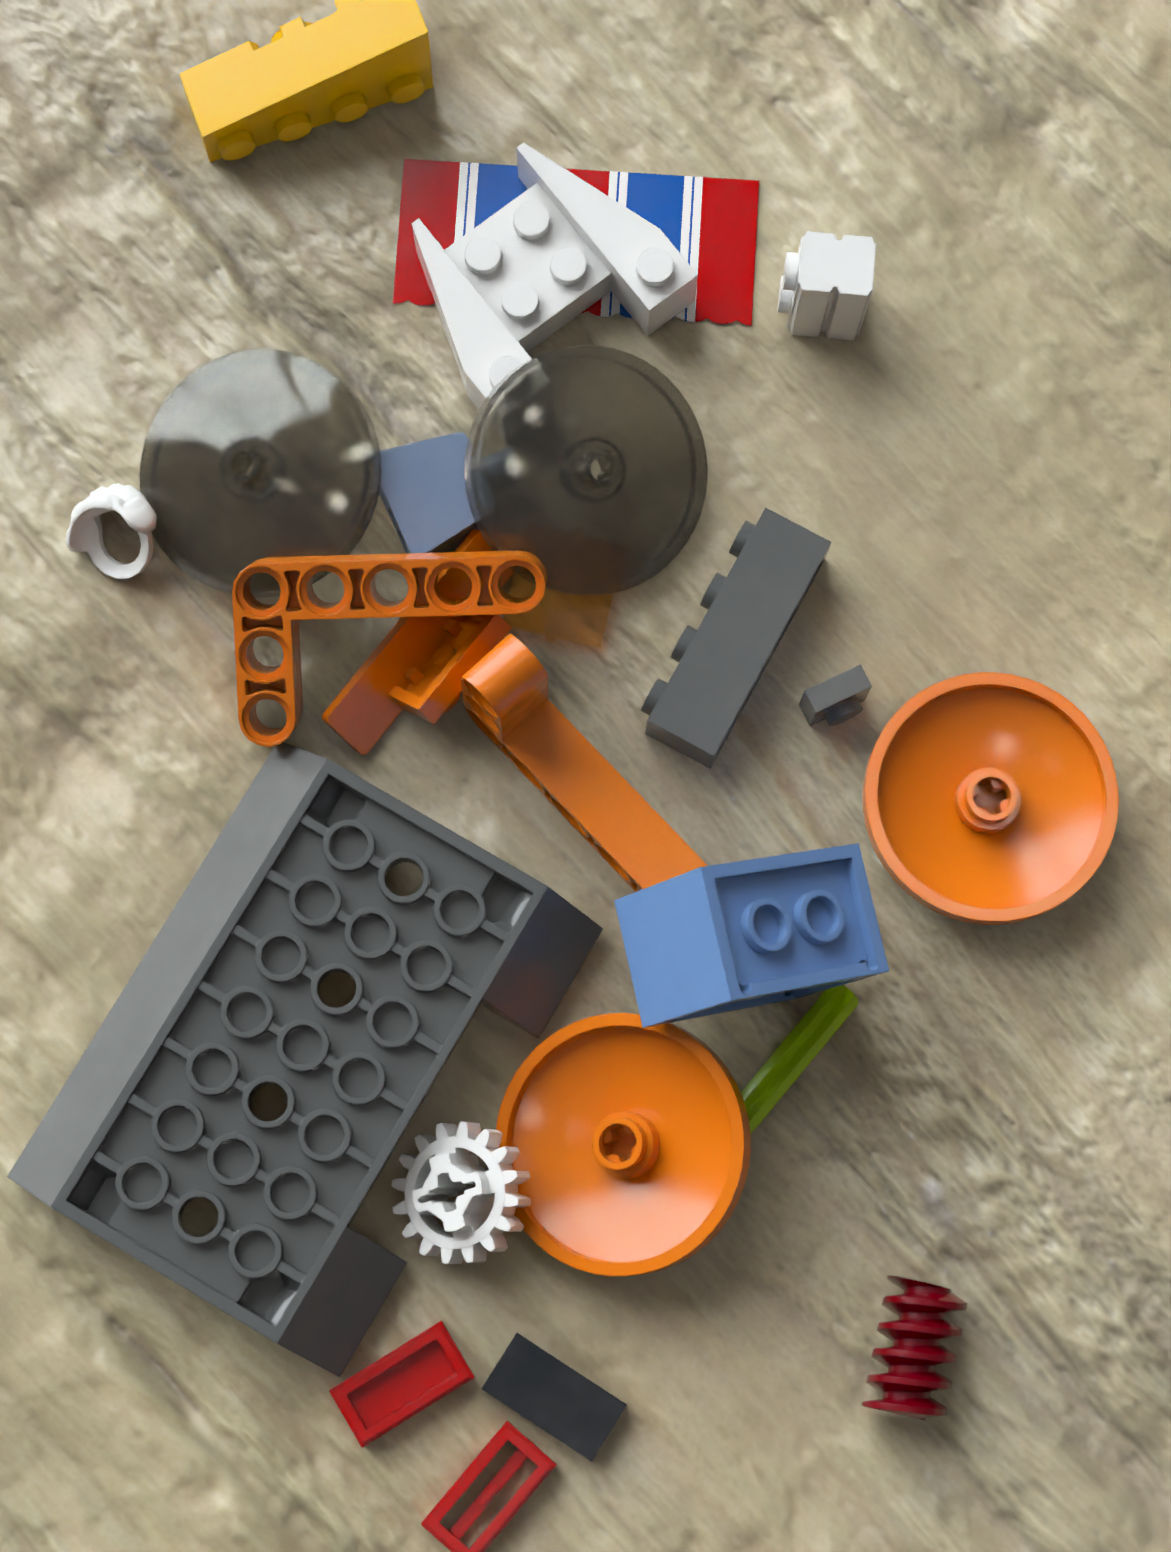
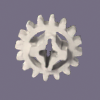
(479, 1213)

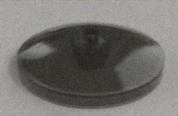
(309, 479)
(535, 481)

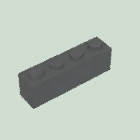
(736, 637)

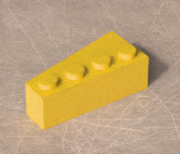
(310, 76)

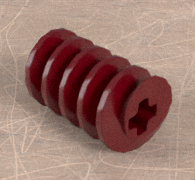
(915, 1349)

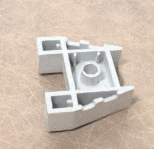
(542, 267)

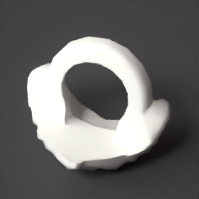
(86, 528)

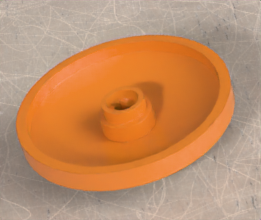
(990, 798)
(626, 1144)

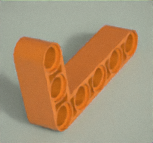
(360, 600)
(511, 707)

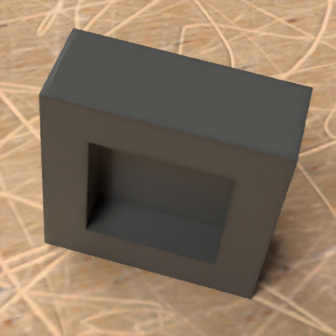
(836, 698)

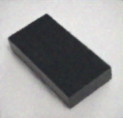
(554, 1396)

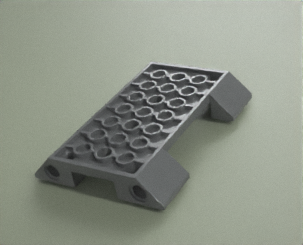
(236, 1005)

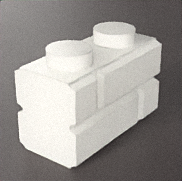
(828, 285)

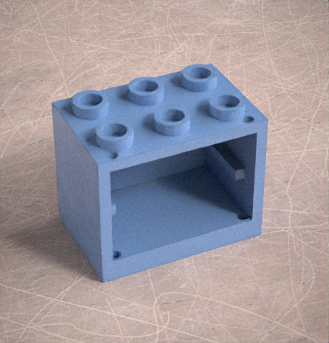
(750, 933)

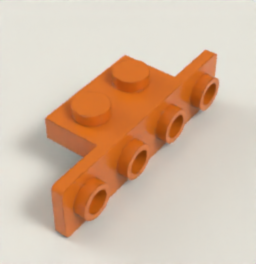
(417, 664)

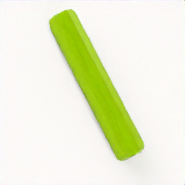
(797, 1052)

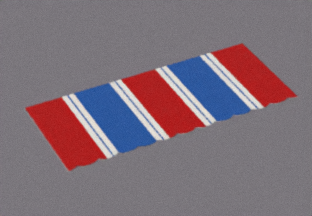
(701, 216)

